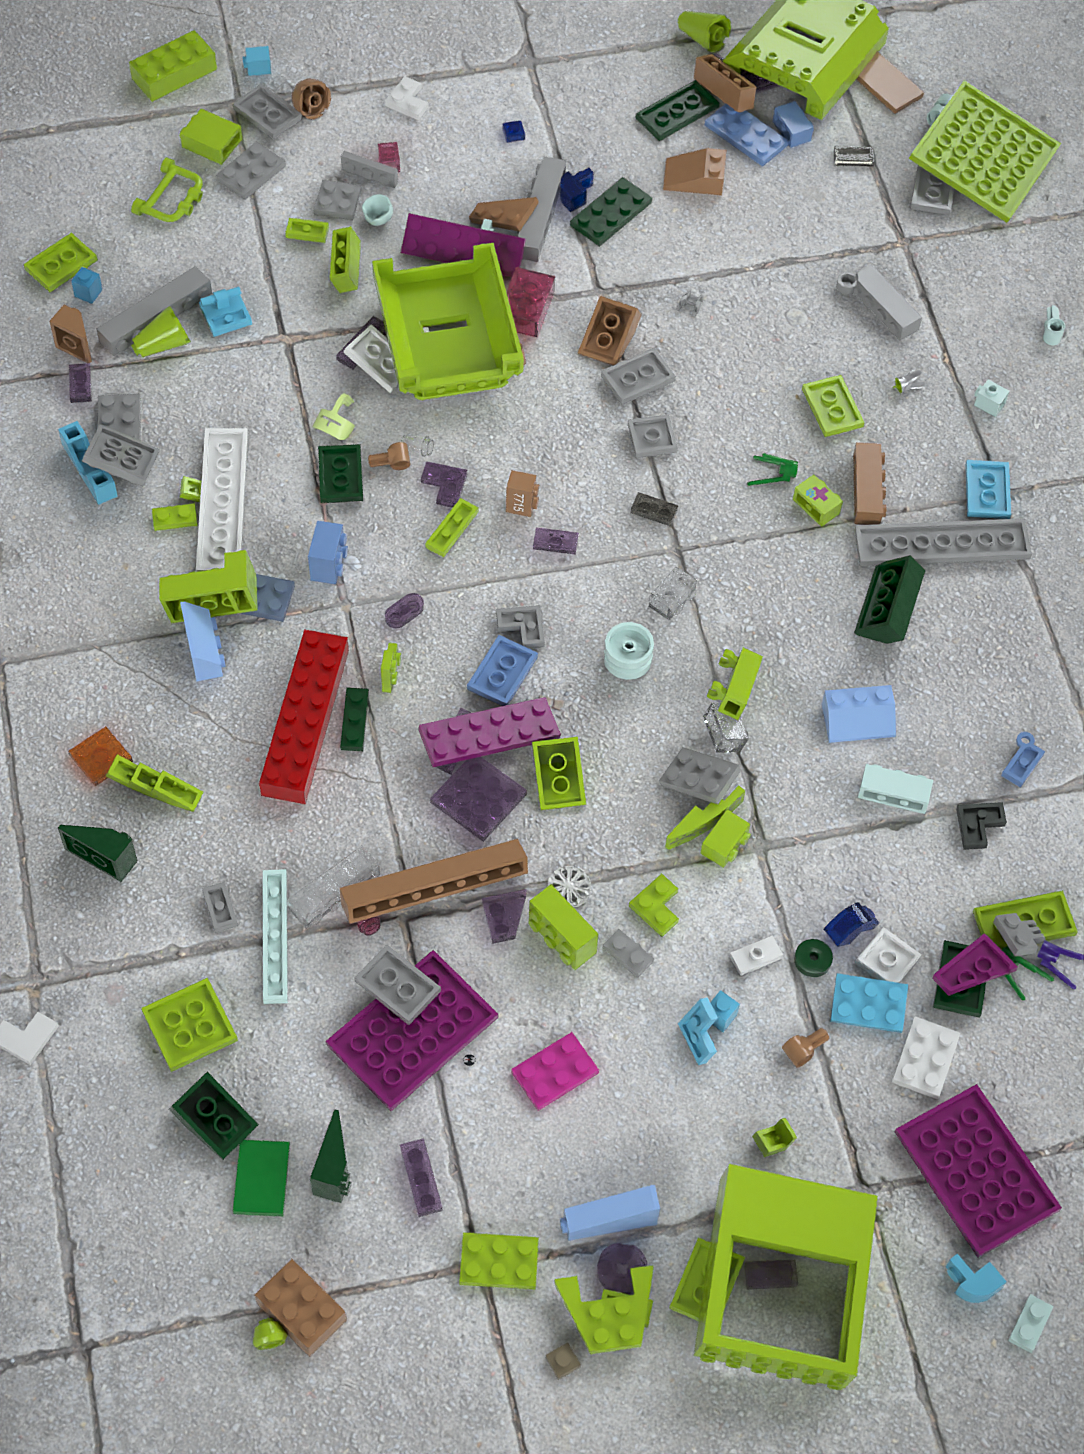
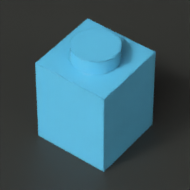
(257, 61)
(725, 1009)

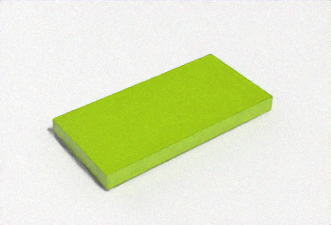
(1047, 910)

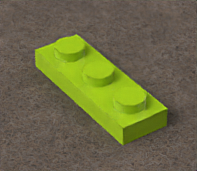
(452, 527)

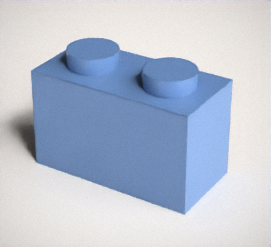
(793, 124)

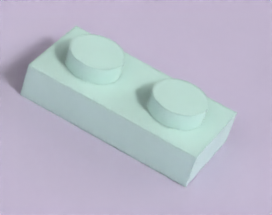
(1030, 1323)

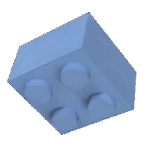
(327, 552)

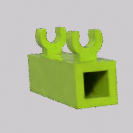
(741, 681)

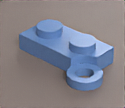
(1023, 761)

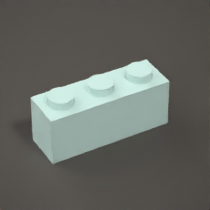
(895, 788)

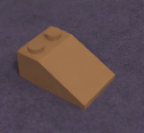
(696, 172)
(609, 331)

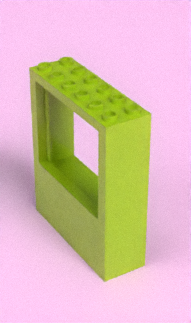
(800, 1221)

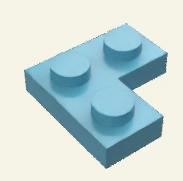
(695, 1027)

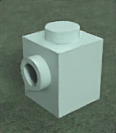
(991, 397)

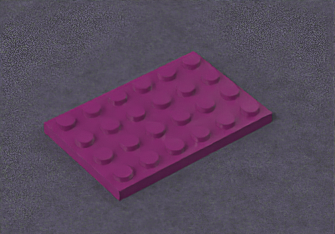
(400, 1057)
(977, 1170)

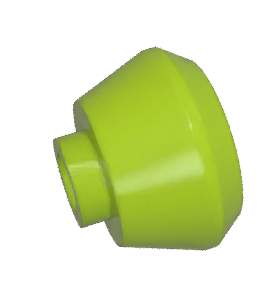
(268, 1334)

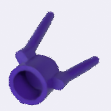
(1051, 952)

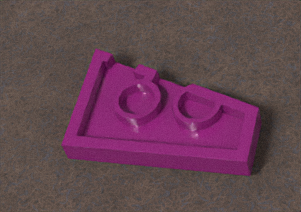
(974, 966)

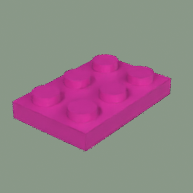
(555, 1071)

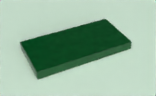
(677, 110)

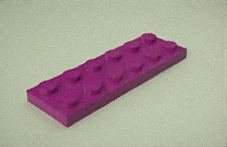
(454, 242)
(488, 731)

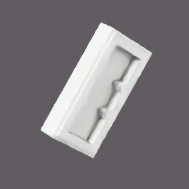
(756, 955)

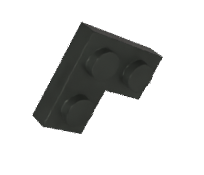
(974, 820)

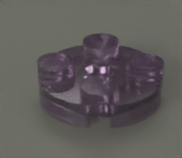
(607, 1266)

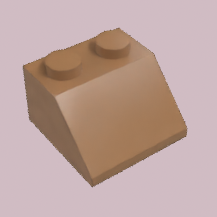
(70, 333)

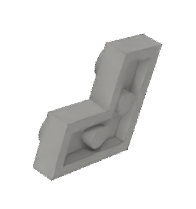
(525, 619)

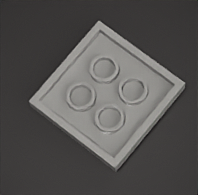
(120, 455)

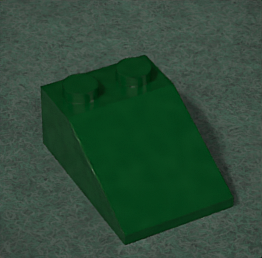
(101, 848)
(213, 1116)
(330, 1172)

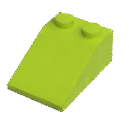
(558, 773)

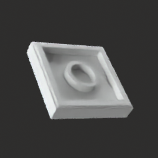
(888, 957)

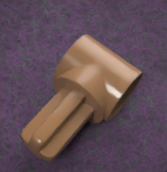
(396, 456)
(801, 1048)

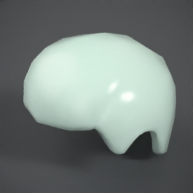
(377, 209)

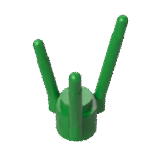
(787, 468)
(1019, 960)

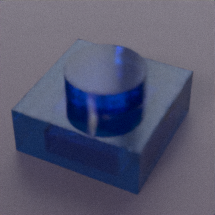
(513, 131)

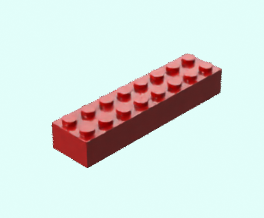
(304, 717)

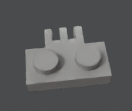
(1018, 934)

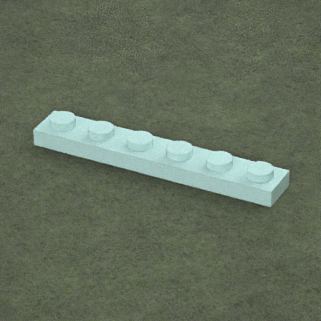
(275, 937)

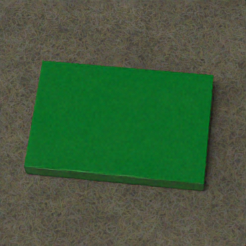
(261, 1178)

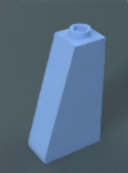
(612, 1214)

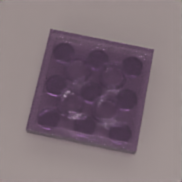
(478, 797)

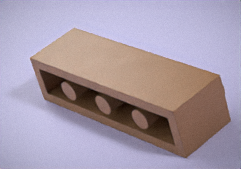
(724, 82)
(868, 484)

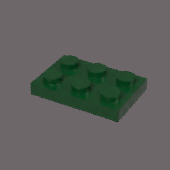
(340, 473)
(966, 1001)

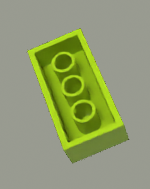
(173, 65)

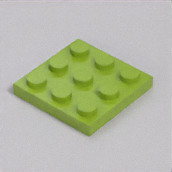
(189, 1024)

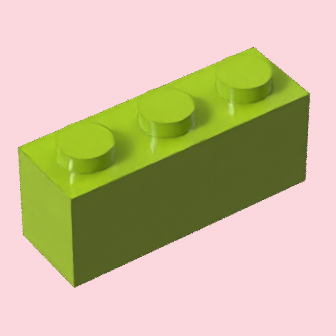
(345, 259)

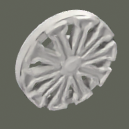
(570, 886)

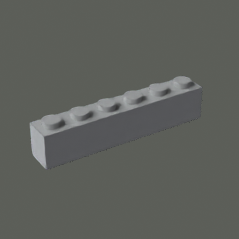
(546, 190)
(180, 294)

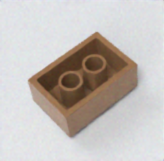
(301, 1307)

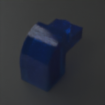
(573, 188)
(850, 923)

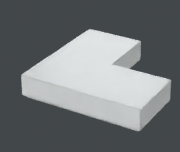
(27, 1043)

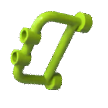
(184, 207)

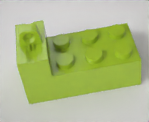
(220, 589)

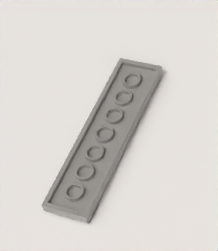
(943, 541)

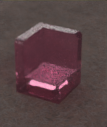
(389, 154)

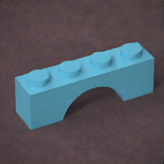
(97, 480)

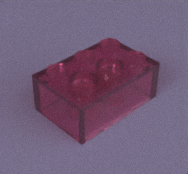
(530, 299)

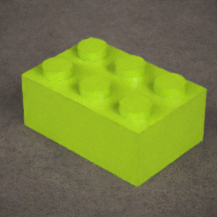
(562, 927)

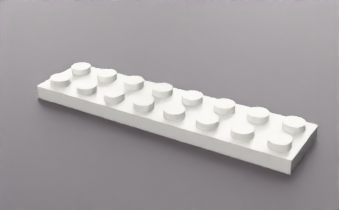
(221, 496)

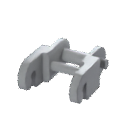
(684, 300)

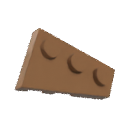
(505, 213)

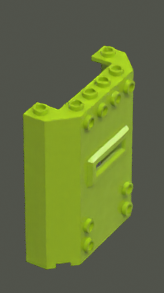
(815, 70)
(455, 358)

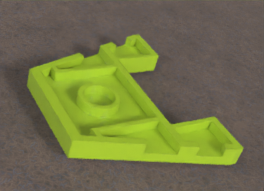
(609, 1322)

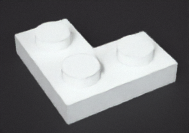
(404, 100)

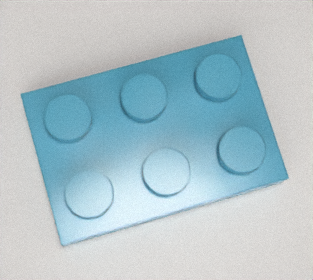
(988, 489)
(869, 1003)

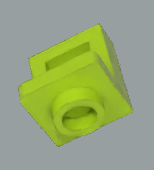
(775, 1138)

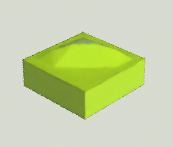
(190, 489)

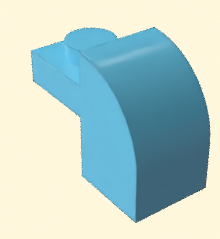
(975, 1286)

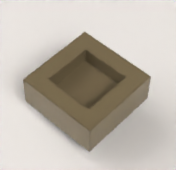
(563, 1361)

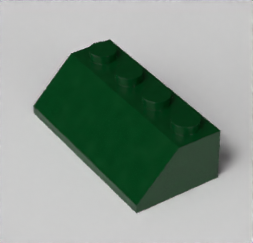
(890, 600)

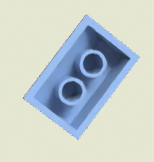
(203, 642)
(859, 713)

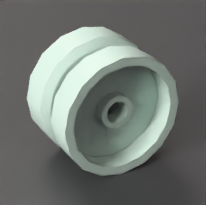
(628, 650)

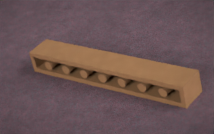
(433, 880)

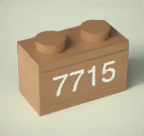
(522, 493)

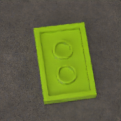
(60, 262)
(833, 405)
(499, 1261)
(690, 1288)

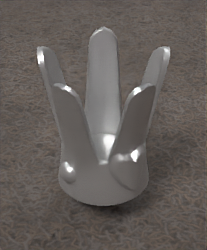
(905, 382)

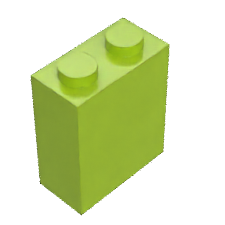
(210, 136)

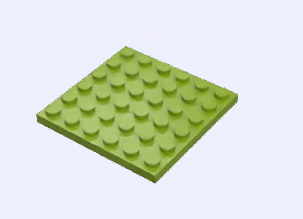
(985, 151)

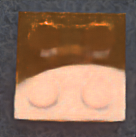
(97, 754)

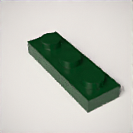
(354, 719)

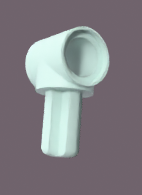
(1053, 326)

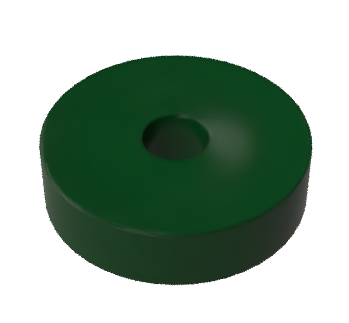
(810, 967)

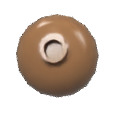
(311, 98)

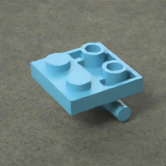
(225, 311)

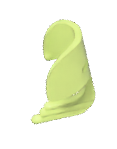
(340, 432)

